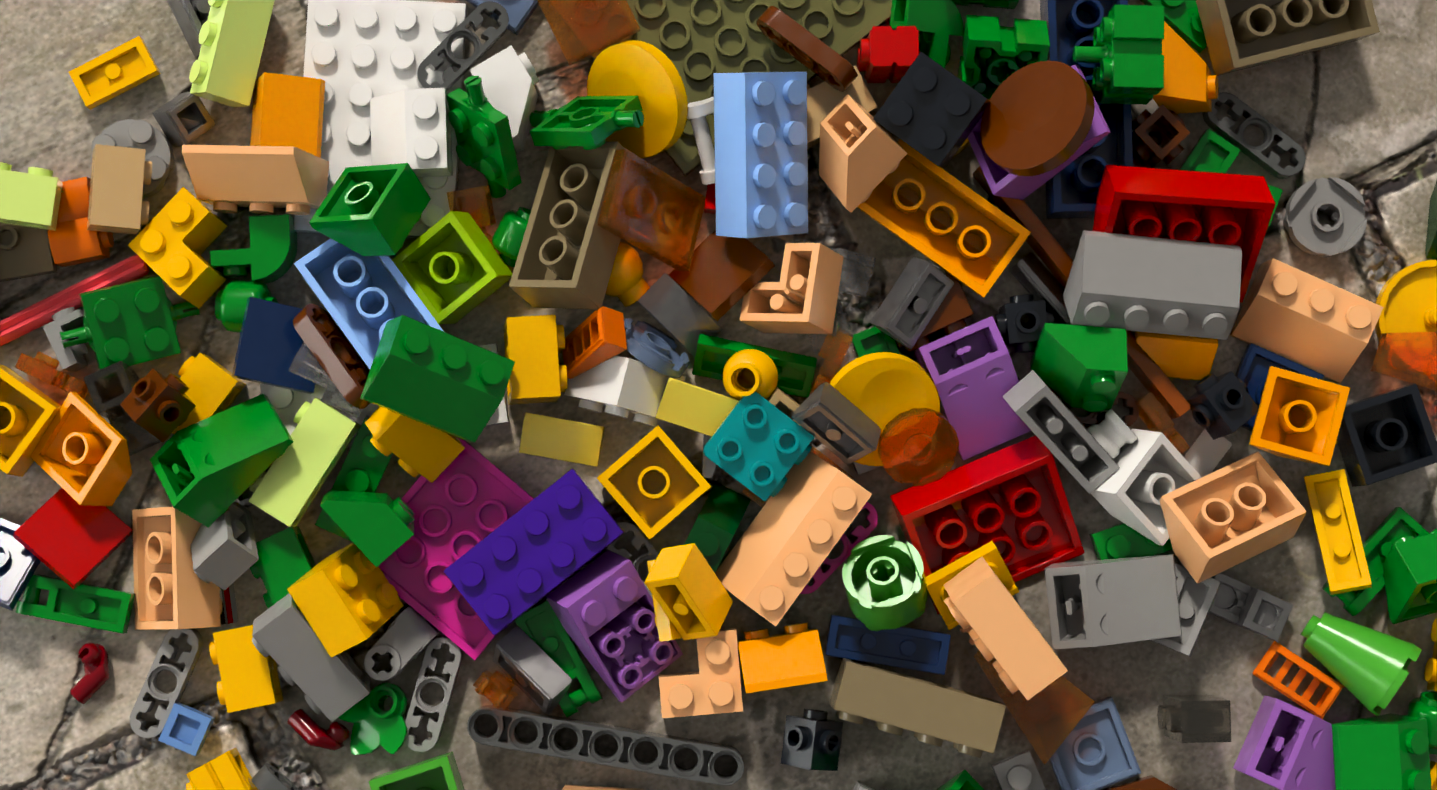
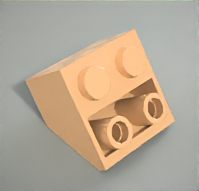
(855, 153)

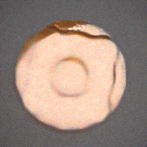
(918, 446)

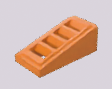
(601, 338)
(1327, 698)

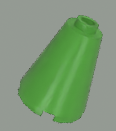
(1360, 658)

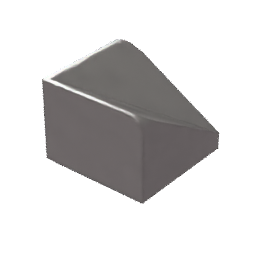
(184, 119)

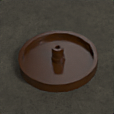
(1037, 118)

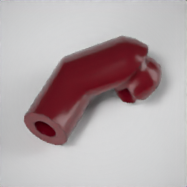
(96, 671)
(317, 736)

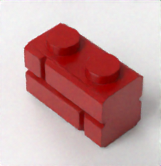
(887, 53)

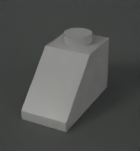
(225, 547)

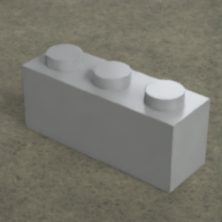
(1060, 432)
(328, 682)

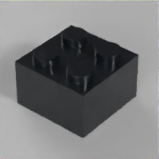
(932, 110)
(1386, 436)

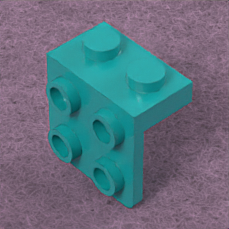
(758, 445)

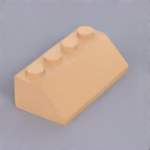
(791, 537)

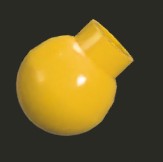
(626, 276)
(749, 373)

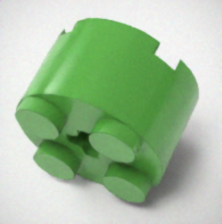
(885, 583)

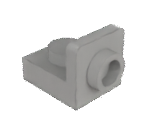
(72, 357)
(1018, 773)

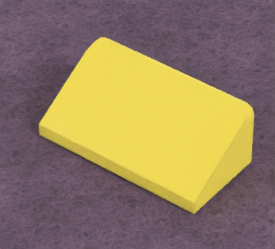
(693, 407)
(561, 439)

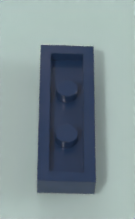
(892, 647)

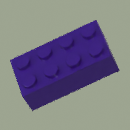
(534, 552)

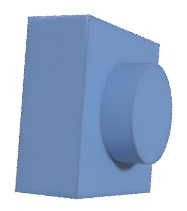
(186, 729)

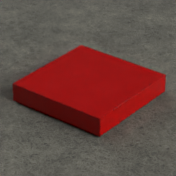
(72, 536)

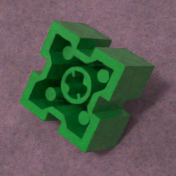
(999, 51)
(1128, 54)

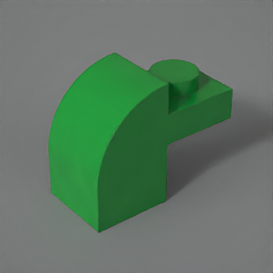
(934, 21)
(270, 251)

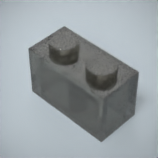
(1195, 718)

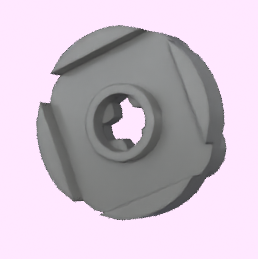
(142, 135)
(1348, 214)

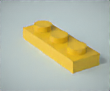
(1337, 532)

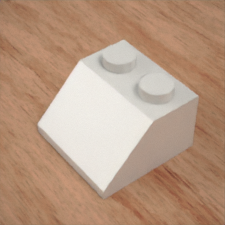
(510, 88)
(413, 130)
(1145, 474)

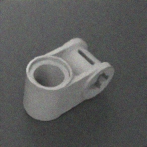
(404, 640)

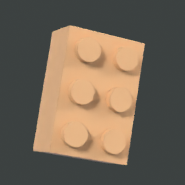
(1002, 630)

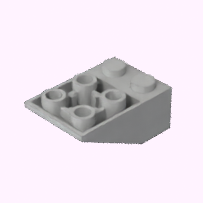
(1112, 601)

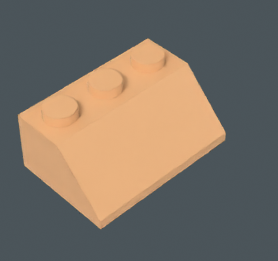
(257, 177)
(1306, 320)
(1230, 516)
(164, 578)

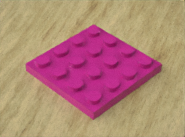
(450, 519)

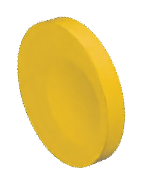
(644, 72)
(1409, 300)
(883, 388)

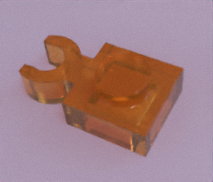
(478, 204)
(833, 351)
(45, 368)
(1156, 416)
(496, 688)

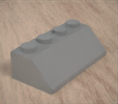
(1154, 285)

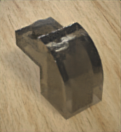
(108, 390)

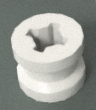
(1112, 433)

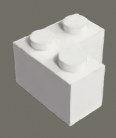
(622, 387)

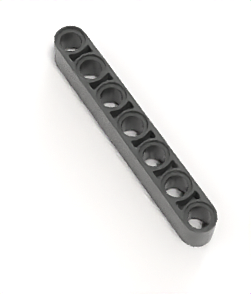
(586, 750)

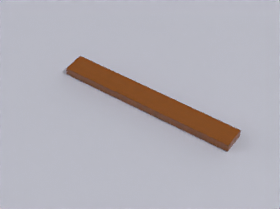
(1060, 266)

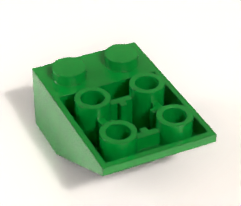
(220, 458)

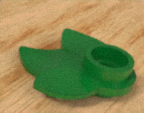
(376, 726)

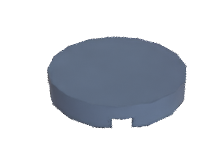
(654, 348)

